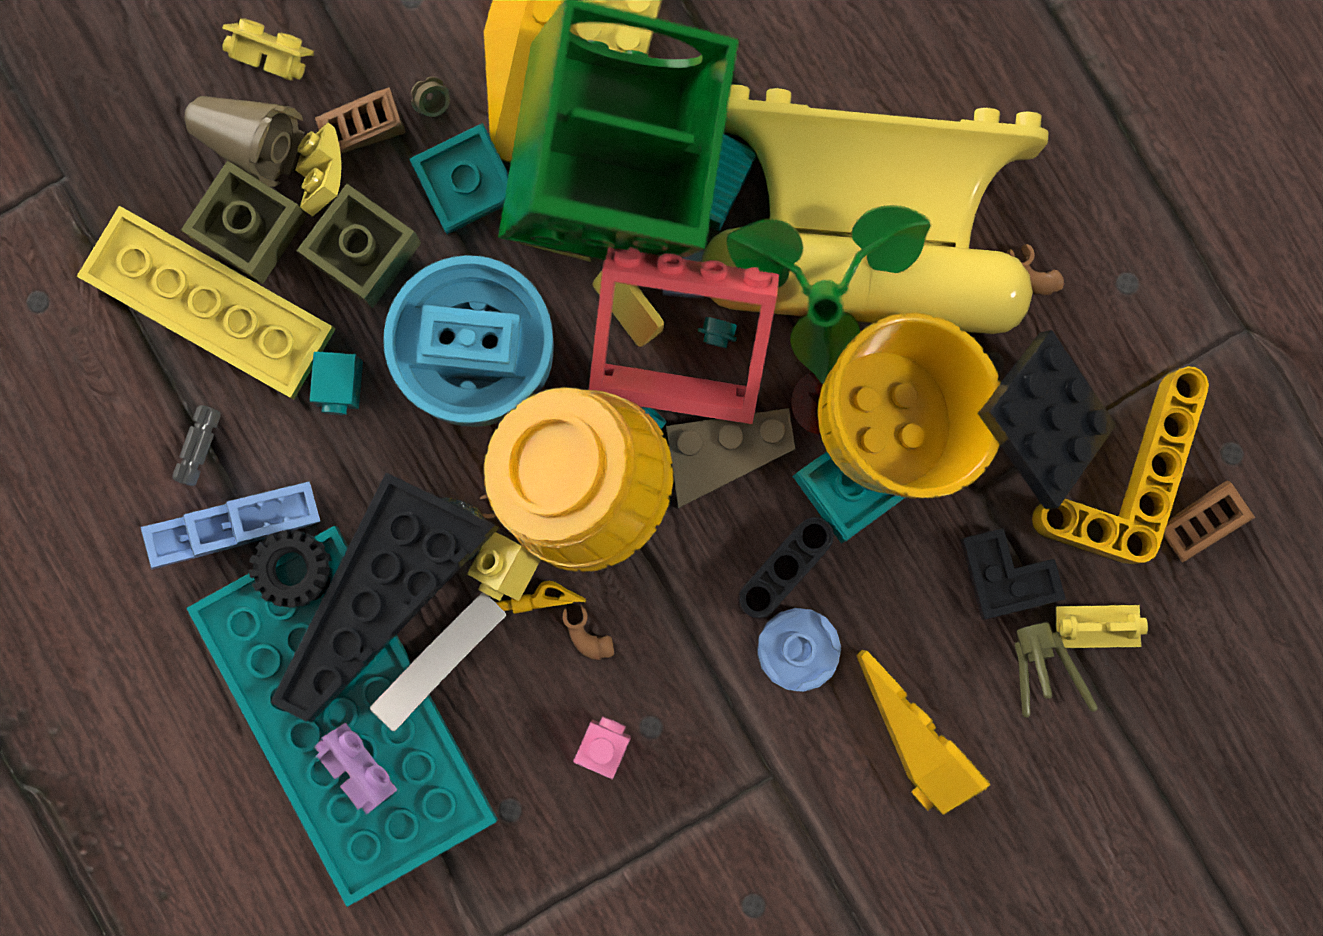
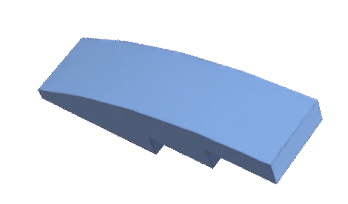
(230, 525)

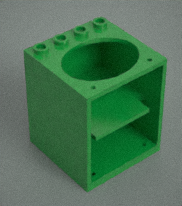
(617, 140)

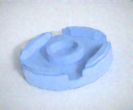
(799, 649)

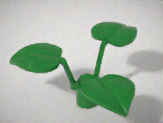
(888, 238)

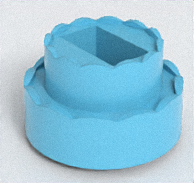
(464, 379)

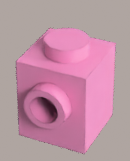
(603, 747)

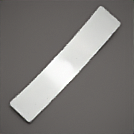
(437, 661)

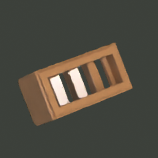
(354, 109)
(1229, 493)

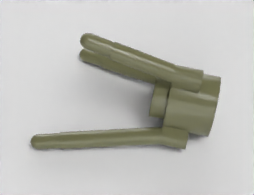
(1037, 645)

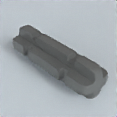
(196, 445)

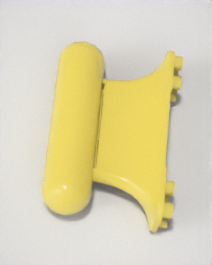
(839, 164)

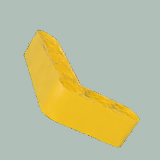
(1142, 481)

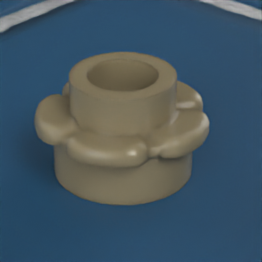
(436, 103)

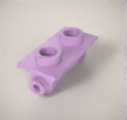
(345, 751)

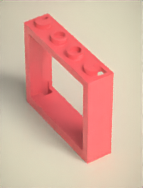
(674, 391)

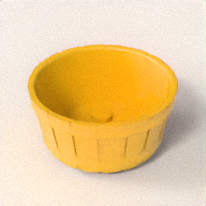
(907, 407)
(579, 477)

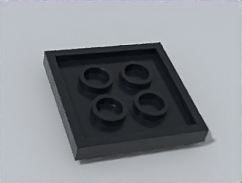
(1047, 419)

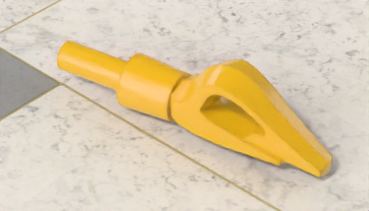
(539, 600)

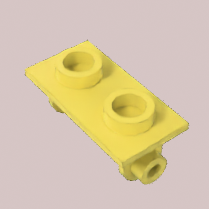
(282, 51)
(1100, 626)

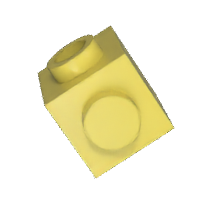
(503, 567)

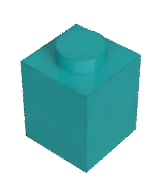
(336, 382)

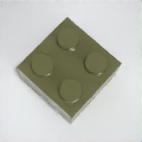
(244, 222)
(359, 245)

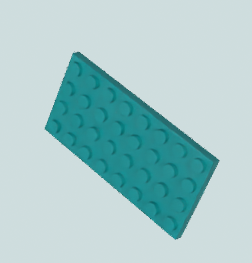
(436, 790)

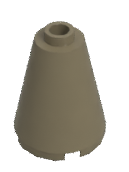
(248, 134)

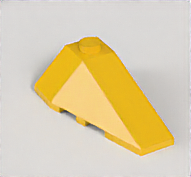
(507, 43)
(931, 762)

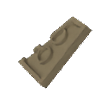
(720, 451)

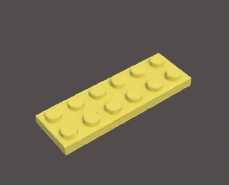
(206, 302)

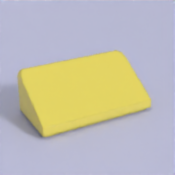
(634, 312)

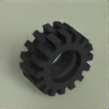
(265, 569)

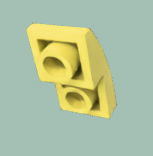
(321, 168)

